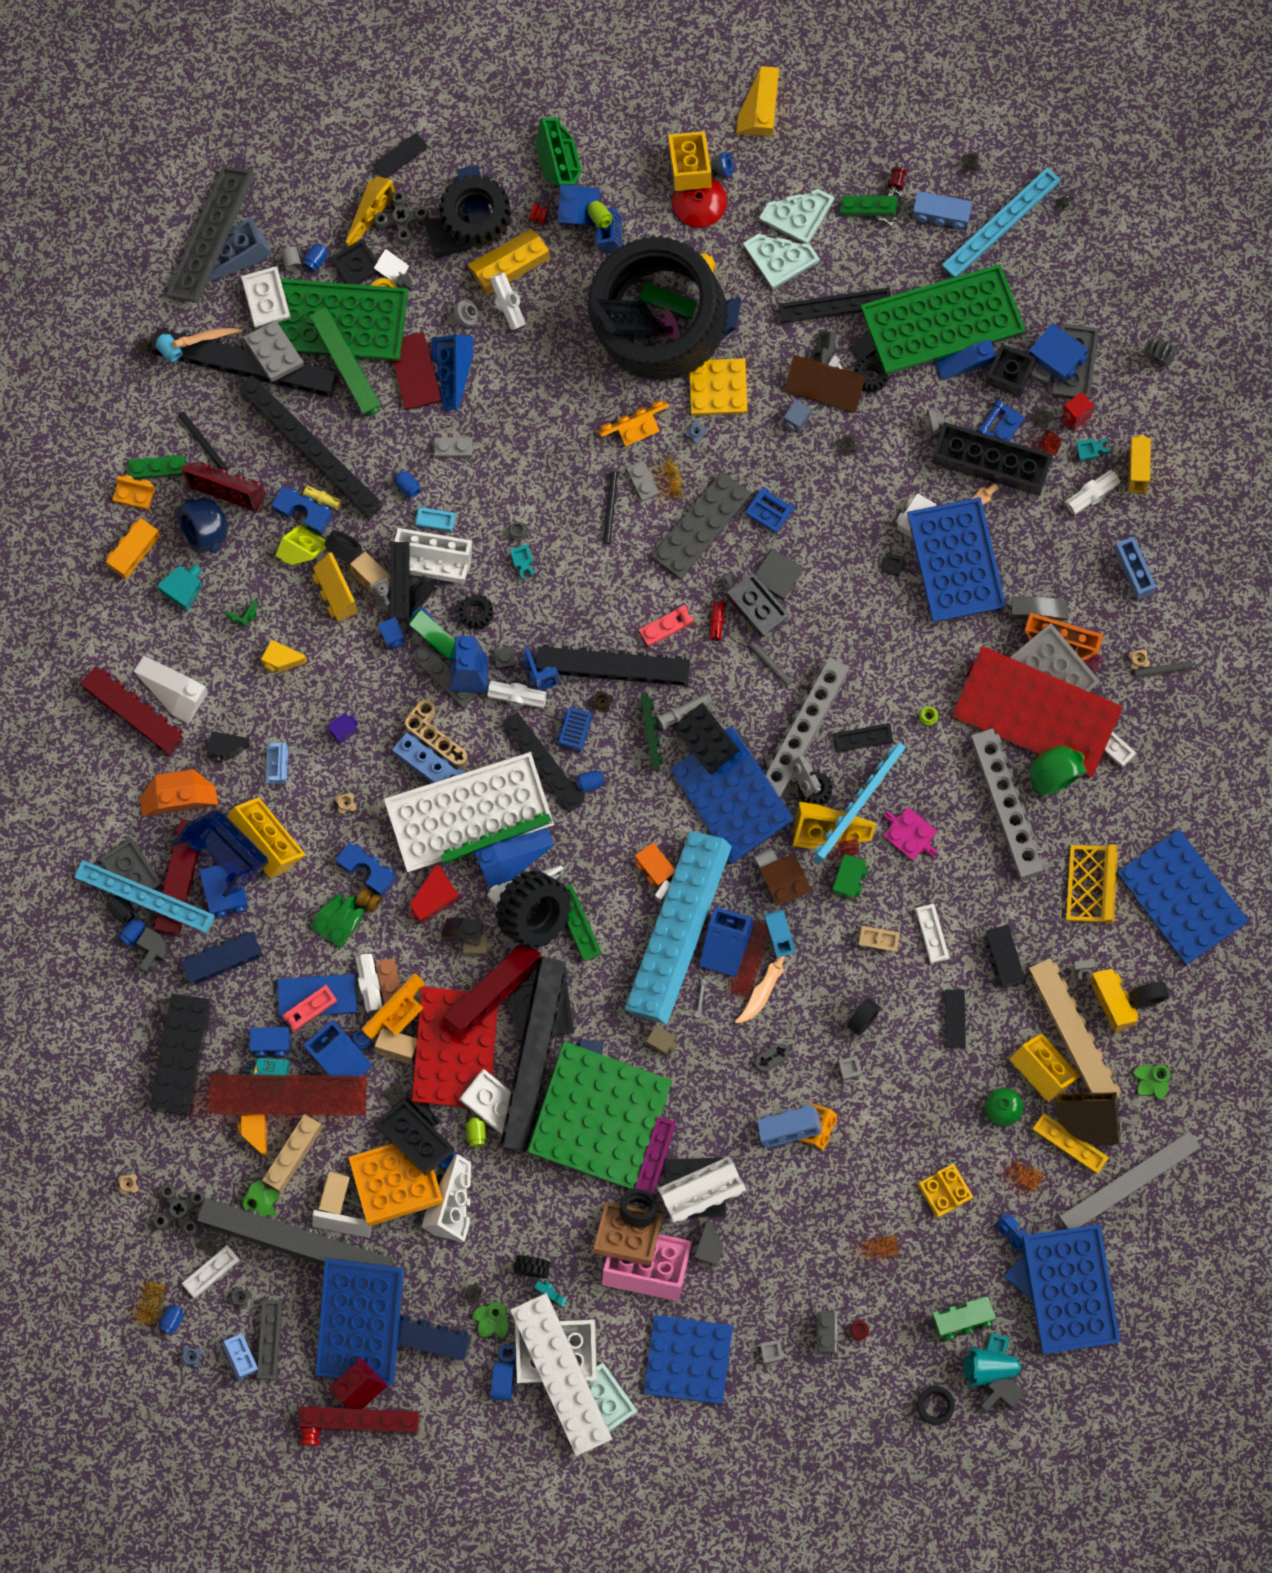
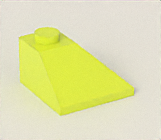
(300, 546)

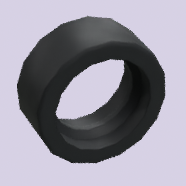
(343, 546)
(1149, 994)
(863, 1016)
(634, 1220)
(936, 1420)

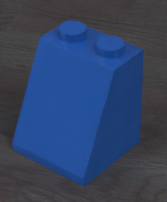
(574, 204)
(468, 666)

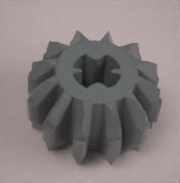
(1160, 351)

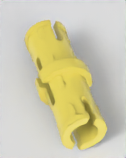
(322, 497)

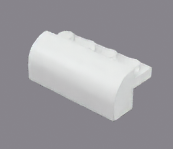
(437, 555)
(701, 1189)

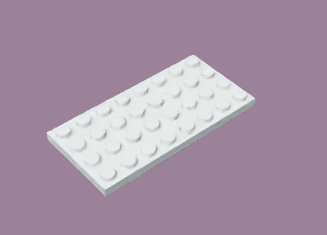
(465, 809)

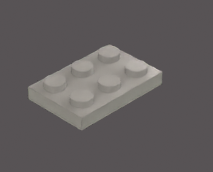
(273, 351)

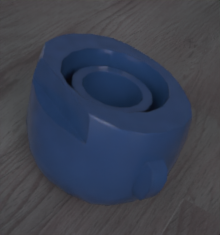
(203, 524)

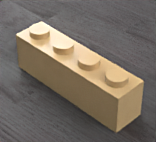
(292, 1153)

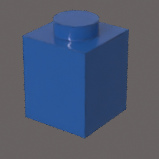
(391, 633)

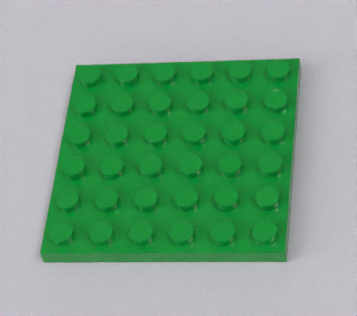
(598, 1115)

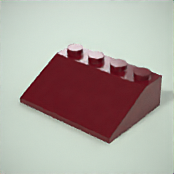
(223, 485)

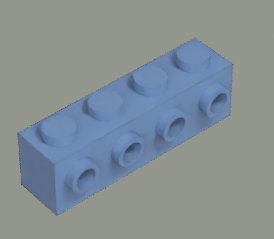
(424, 759)

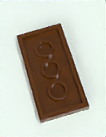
(824, 383)

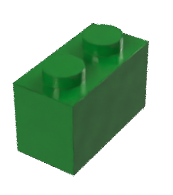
(849, 877)

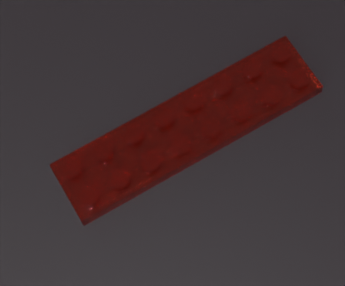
(287, 1095)

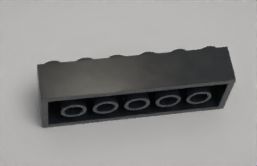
(992, 458)
(180, 1055)

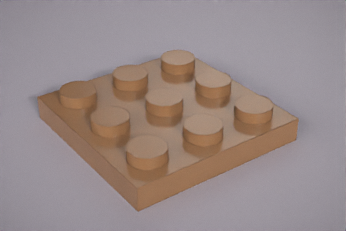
(623, 1241)

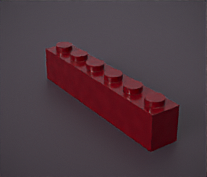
(132, 711)
(178, 881)
(492, 990)
(359, 1420)

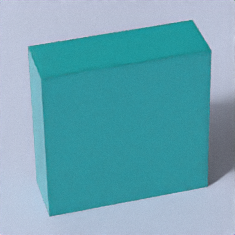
(997, 1343)

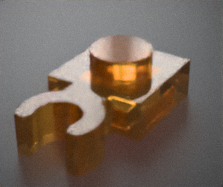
(1029, 1177)
(884, 1247)

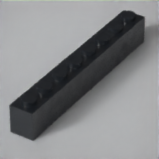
(614, 666)

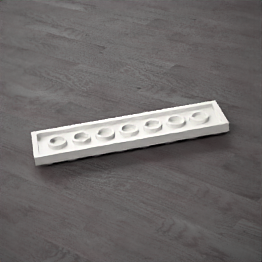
(561, 1374)

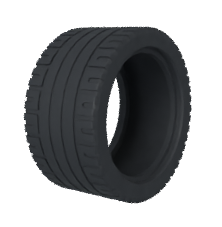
(702, 337)

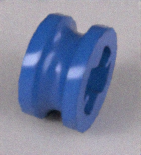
(509, 1348)

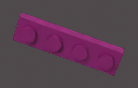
(655, 1155)

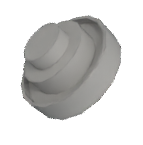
(466, 313)
(933, 421)

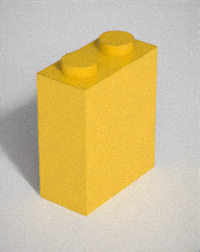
(1139, 464)

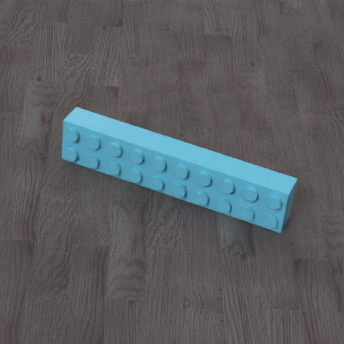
(678, 927)

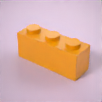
(132, 548)

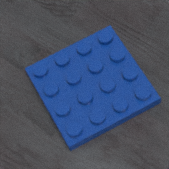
(688, 1359)

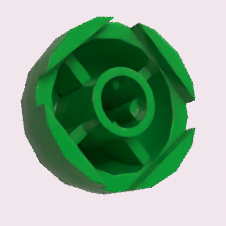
(1003, 1107)

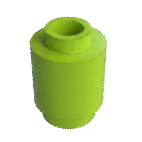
(599, 214)
(475, 1132)

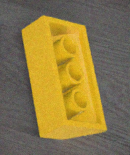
(512, 257)
(267, 835)

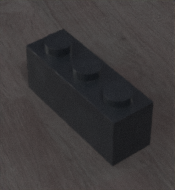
(1004, 957)

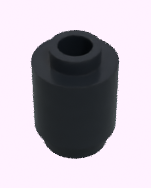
(121, 909)

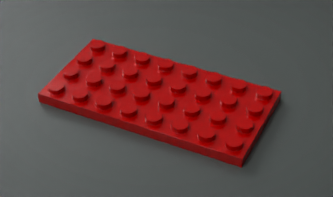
(1035, 708)

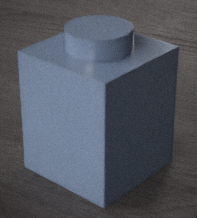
(797, 416)

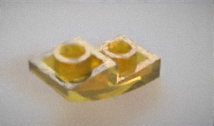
(675, 481)
(151, 1302)

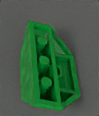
(557, 152)

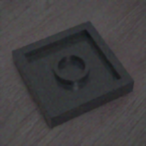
(355, 263)

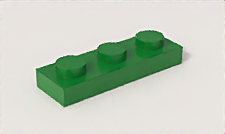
(868, 205)
(156, 467)

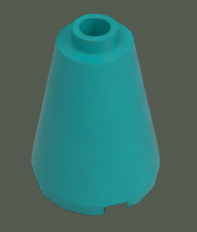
(987, 1366)

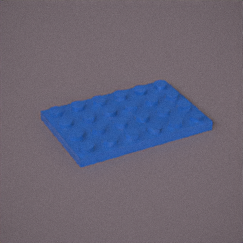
(956, 559)
(735, 800)
(1182, 897)
(1071, 1289)
(359, 1317)

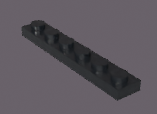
(829, 305)
(543, 762)

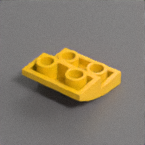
(945, 1191)

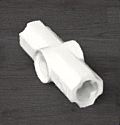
(507, 300)
(1092, 492)
(517, 694)
(369, 983)

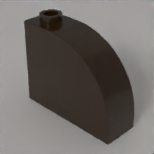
(1090, 1116)

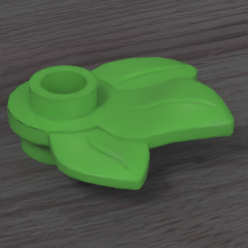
(1150, 1082)
(263, 1199)
(489, 1322)

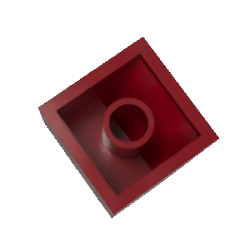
(357, 1385)

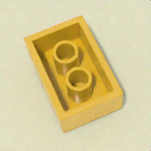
(689, 161)

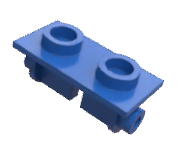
(1007, 1226)

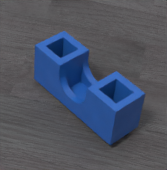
(289, 501)
(354, 858)

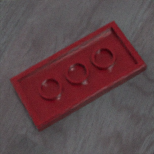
(416, 373)

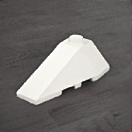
(174, 690)
(450, 1218)

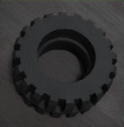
(475, 189)
(548, 918)

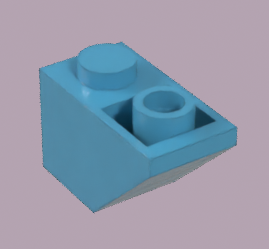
(779, 933)

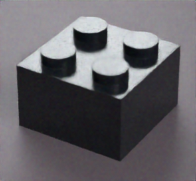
(1011, 370)

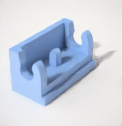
(276, 763)
(239, 1356)

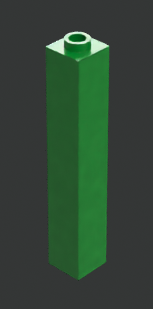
(346, 361)

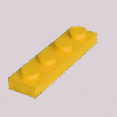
(1077, 1149)

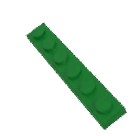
(503, 834)

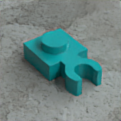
(1089, 449)
(522, 559)
(545, 1287)

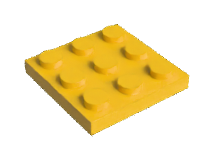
(719, 388)

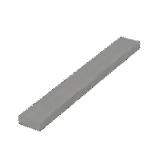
(1130, 1181)

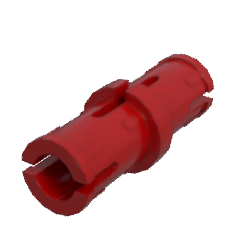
(717, 620)

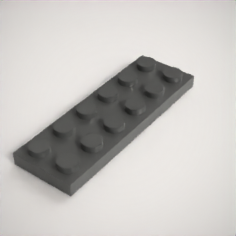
(701, 525)

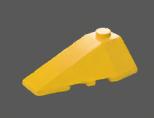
(759, 107)
(374, 201)
(815, 821)

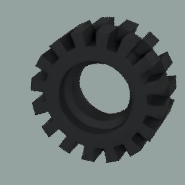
(876, 365)
(472, 601)
(824, 795)
(531, 1266)

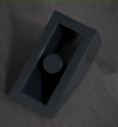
(226, 746)
(463, 930)

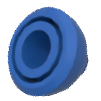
(723, 165)

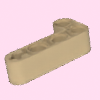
(438, 739)

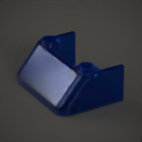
(227, 846)

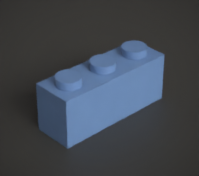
(942, 210)
(1135, 568)
(789, 1126)

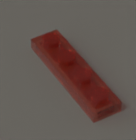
(751, 960)

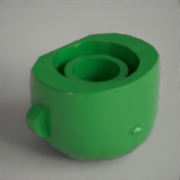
(1056, 770)

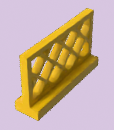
(1109, 884)

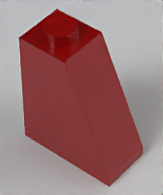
(433, 897)

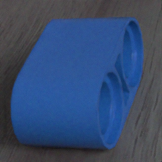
(502, 1381)

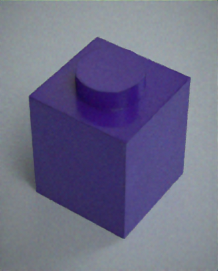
(343, 727)

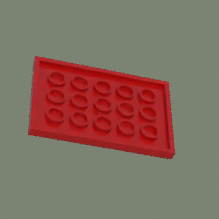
(442, 1059)

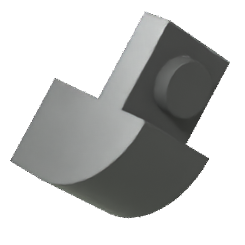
(155, 946)
(1004, 1390)

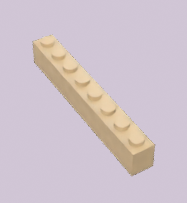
(1071, 1028)

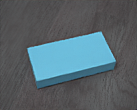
(435, 519)

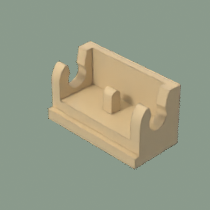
(367, 571)
(879, 938)
(396, 1047)
(333, 1193)

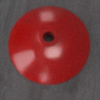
(703, 211)

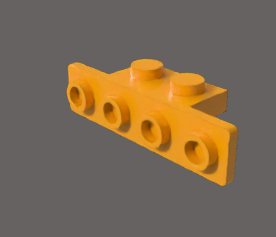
(637, 425)
(398, 1010)

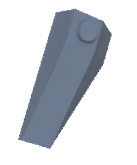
(241, 249)

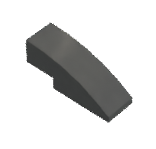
(1048, 607)

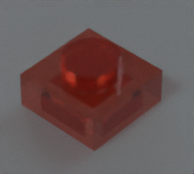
(1050, 442)
(849, 847)

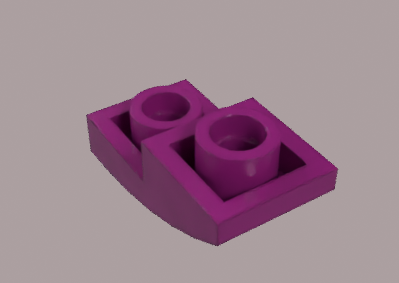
(670, 325)

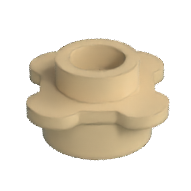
(1142, 654)
(346, 798)
(123, 1180)

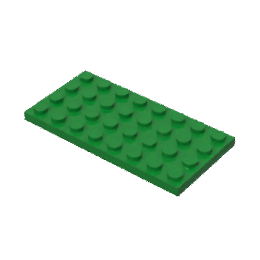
(366, 314)
(942, 319)

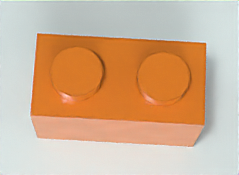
(654, 865)

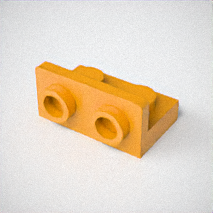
(134, 492)
(828, 1120)

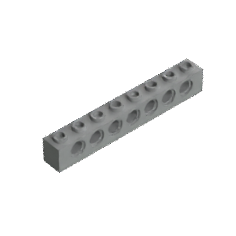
(839, 673)
(1024, 868)

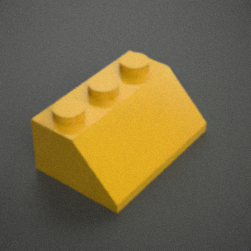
(334, 588)
(1114, 1000)
(1044, 1067)

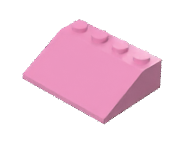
(660, 1279)

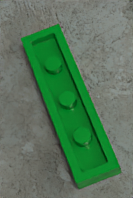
(581, 929)

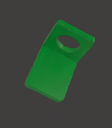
(249, 616)

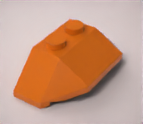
(1083, 641)
(177, 793)

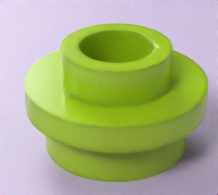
(930, 710)

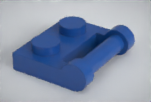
(1008, 424)
(766, 514)

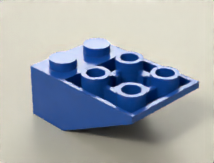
(726, 941)
(336, 1052)

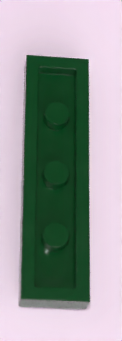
(650, 724)

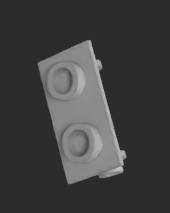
(381, 593)
(801, 770)

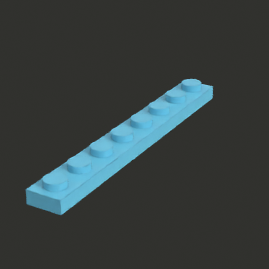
(1001, 223)
(862, 797)
(144, 896)

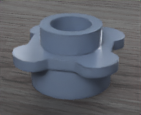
(696, 427)
(187, 1352)

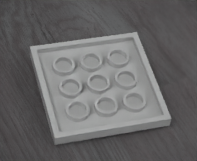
(1056, 657)

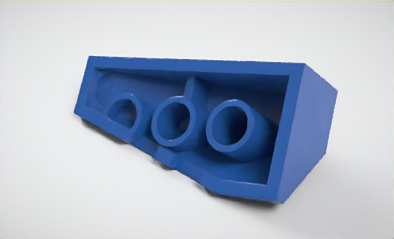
(511, 857)

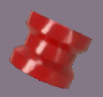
(539, 214)
(310, 1436)

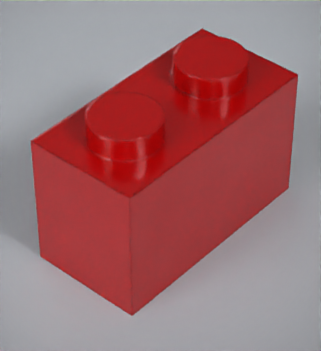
(1077, 411)

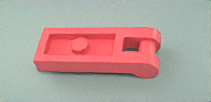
(666, 626)
(310, 1008)

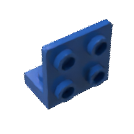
(543, 680)

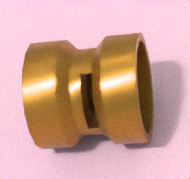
(368, 900)

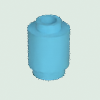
(164, 345)

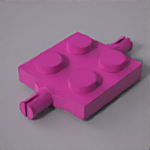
(910, 833)

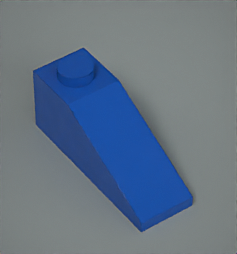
(967, 360)

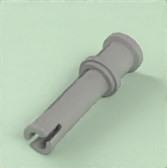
(676, 714)

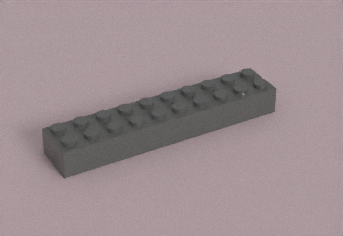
(282, 1236)

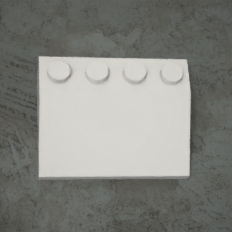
(582, 1340)

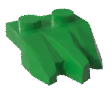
(338, 919)

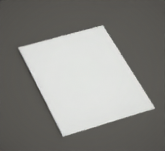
(390, 265)

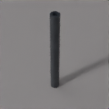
(203, 442)
(610, 507)

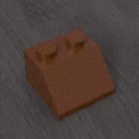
(785, 880)

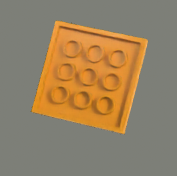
(392, 1185)

